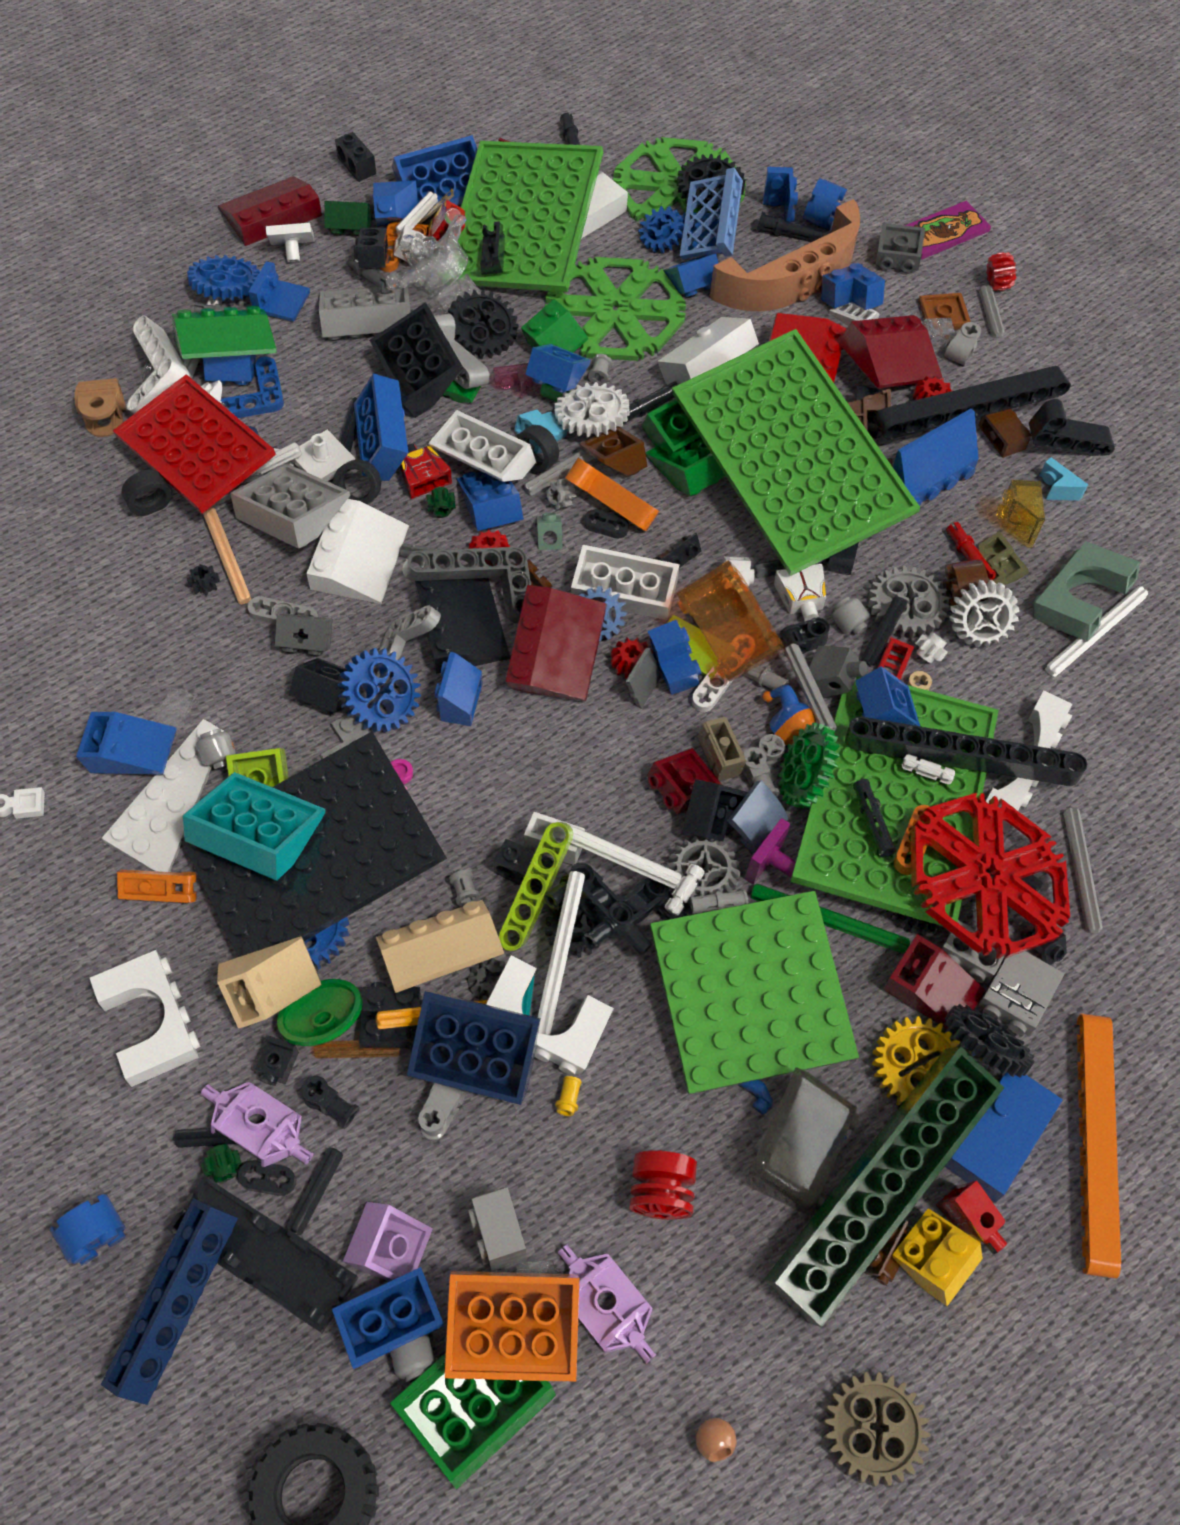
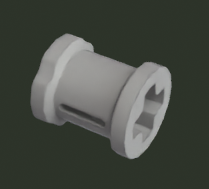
(599, 372)
(464, 879)

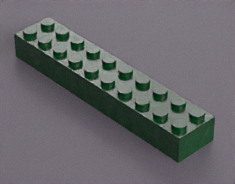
(883, 1186)

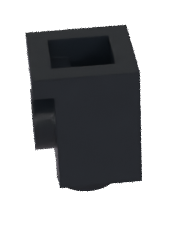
(281, 1070)

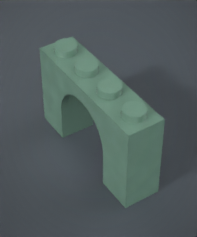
(1087, 565)

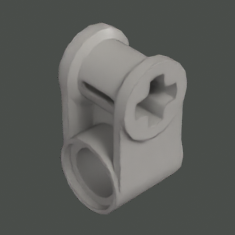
(964, 343)
(442, 1106)

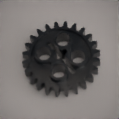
(704, 169)
(483, 323)
(989, 1040)

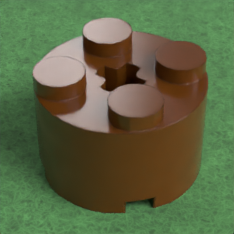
(960, 575)

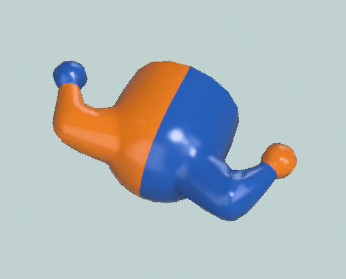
(791, 716)

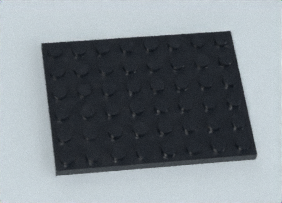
(357, 853)

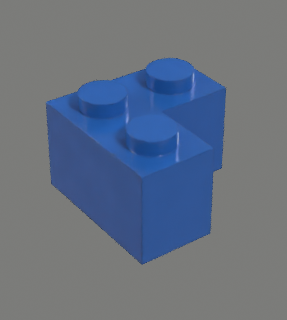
(853, 285)
(672, 652)

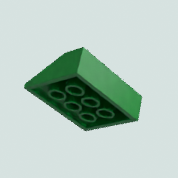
(222, 332)
(687, 468)
(467, 1419)

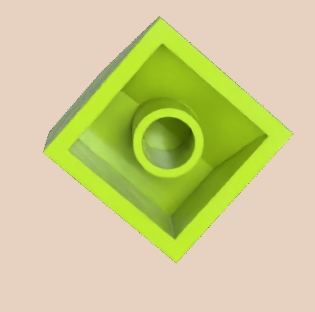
(262, 766)

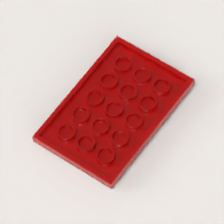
(194, 443)

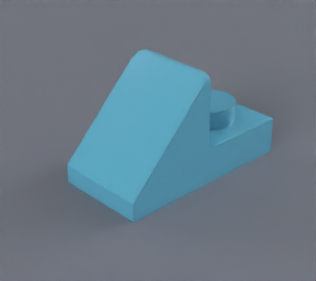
(1065, 483)

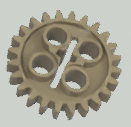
(905, 1433)

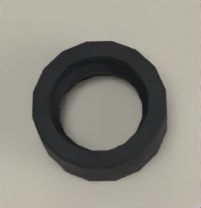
(546, 442)
(370, 471)
(141, 481)

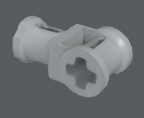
(758, 772)

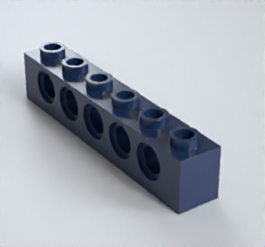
(169, 1302)

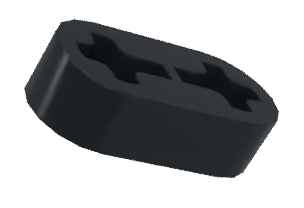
(606, 523)
(267, 1186)

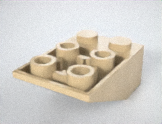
(267, 981)

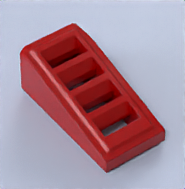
(900, 648)

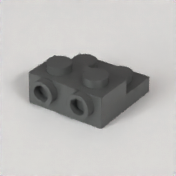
(900, 247)

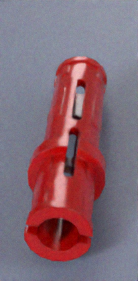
(965, 544)

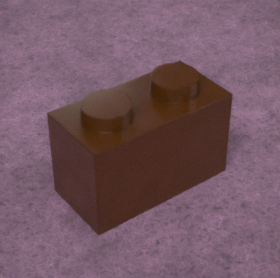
(1005, 432)

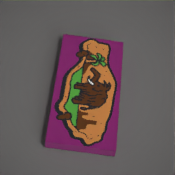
(950, 228)

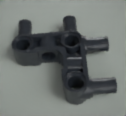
(605, 907)

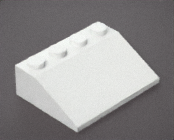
(357, 553)

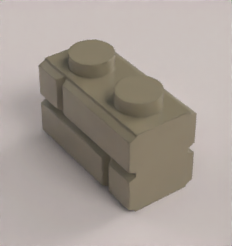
(721, 748)

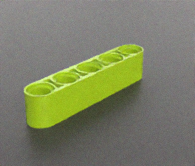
(526, 895)

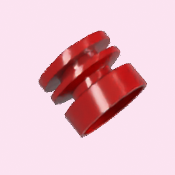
(662, 1188)

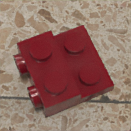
(676, 777)

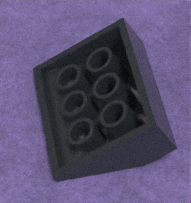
(418, 357)
(467, 621)

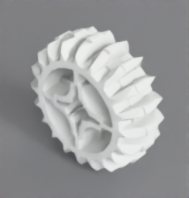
(968, 628)

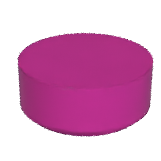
(403, 769)

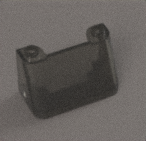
(802, 1143)

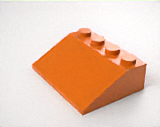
(512, 1326)

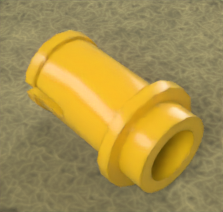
(568, 1098)

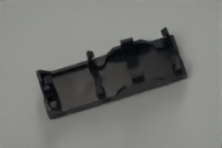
(276, 1260)

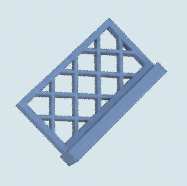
(728, 212)

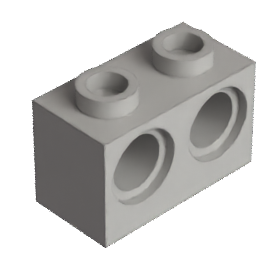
(969, 958)

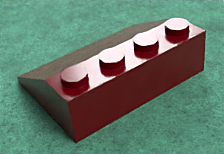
(277, 204)
(891, 350)
(555, 643)

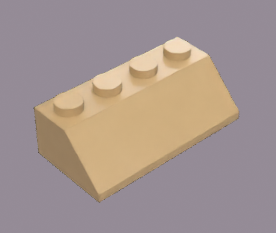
(439, 945)

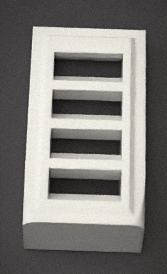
(862, 314)

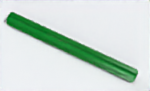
(844, 923)

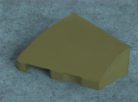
(1001, 556)

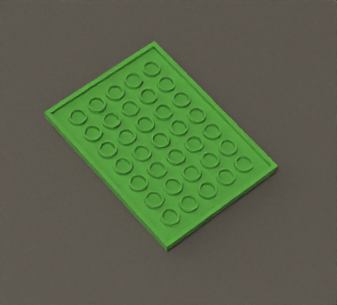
(542, 205)

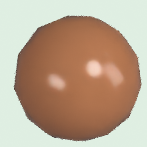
(716, 1439)

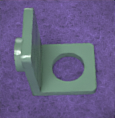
(546, 523)

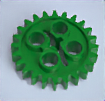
(808, 765)

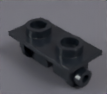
(682, 551)

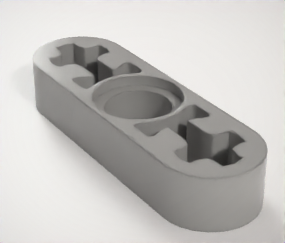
(275, 607)

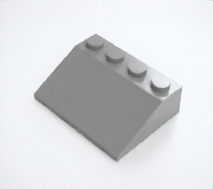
(361, 311)
(289, 504)

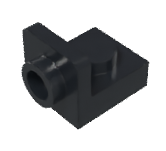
(1051, 951)

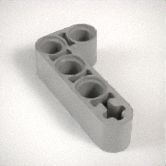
(474, 371)

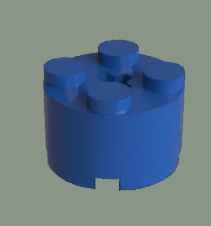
(824, 203)
(88, 1229)

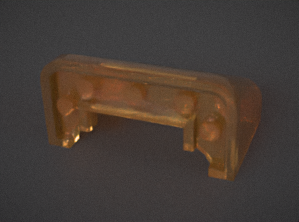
(731, 621)

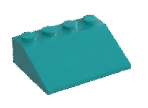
(252, 825)

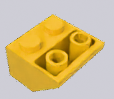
(938, 1256)

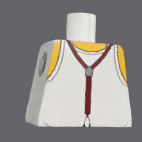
(802, 591)

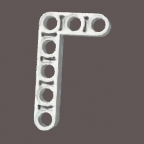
(164, 359)

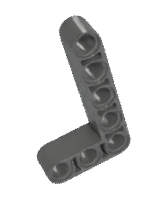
(477, 569)

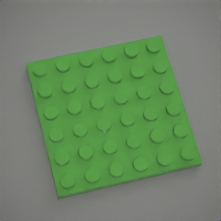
(752, 992)

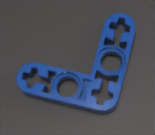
(261, 398)

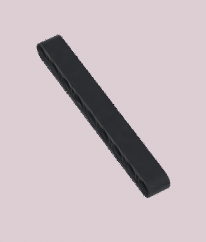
(981, 398)
(976, 746)

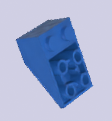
(490, 500)
(125, 744)

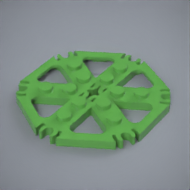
(664, 180)
(629, 309)

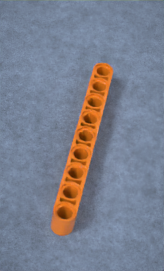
(1099, 1150)

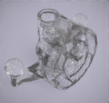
(432, 262)

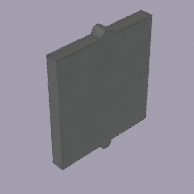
(643, 678)

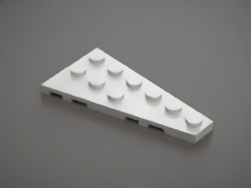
(153, 822)

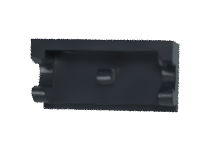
(492, 250)

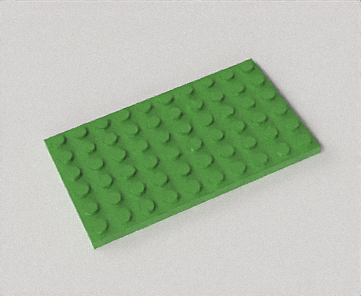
(795, 451)
(837, 842)

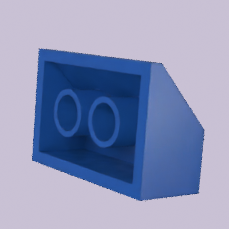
(387, 1317)

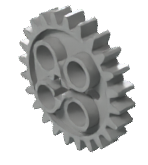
(926, 600)

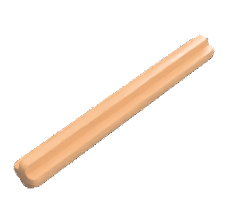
(227, 556)

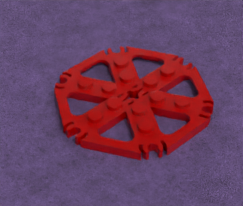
(995, 892)

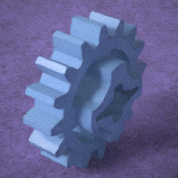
(609, 622)

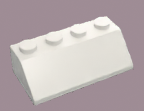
(484, 447)

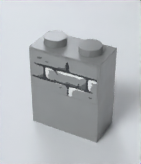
(1021, 992)

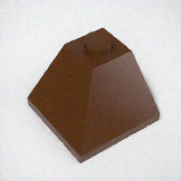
(618, 450)

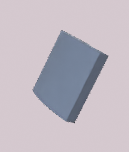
(757, 815)

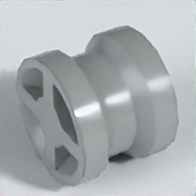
(773, 744)

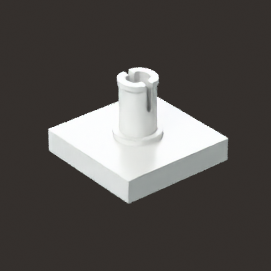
(290, 236)
(322, 456)

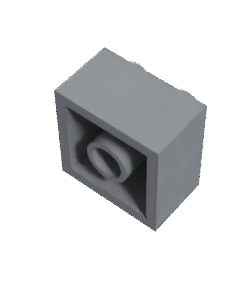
(499, 1228)

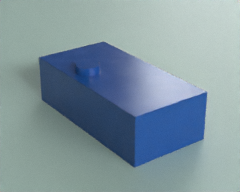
(381, 425)
(1005, 1135)

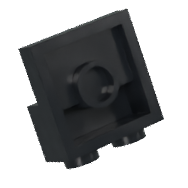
(383, 998)

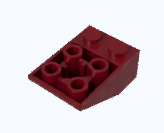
(932, 981)

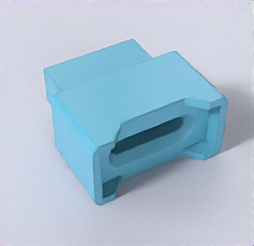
(536, 418)

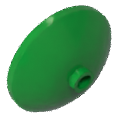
(321, 1014)

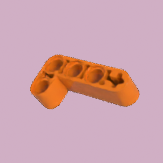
(612, 494)

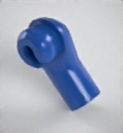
(760, 1091)

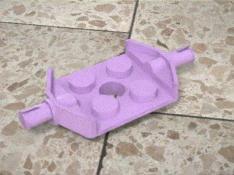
(268, 1140)
(626, 1321)

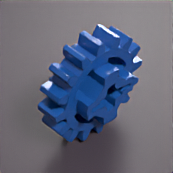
(661, 227)

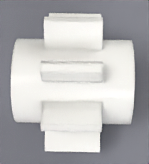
(931, 647)

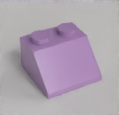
(387, 1242)

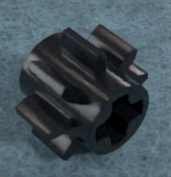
(203, 579)

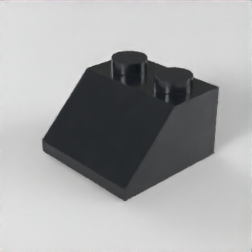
(317, 684)

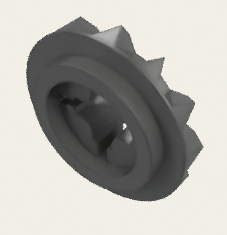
(478, 976)

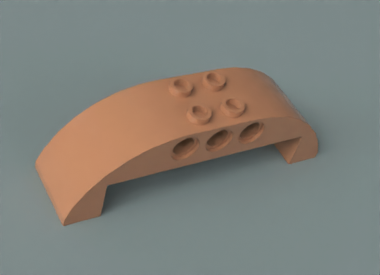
(792, 275)

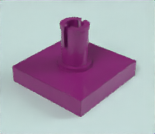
(769, 854)

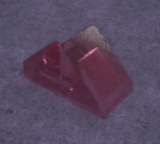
(513, 375)

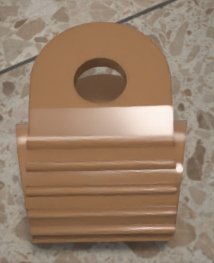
(98, 401)

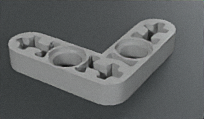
(407, 628)

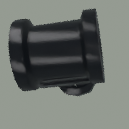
(329, 1101)

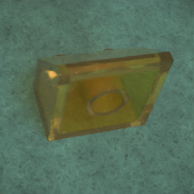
(1022, 511)

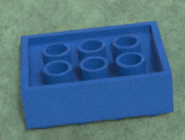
(438, 168)
(939, 458)

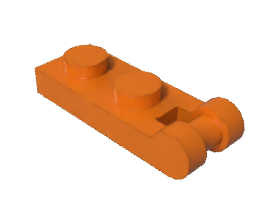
(156, 886)

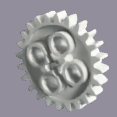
(592, 409)

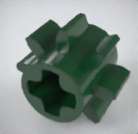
(441, 502)
(221, 1163)

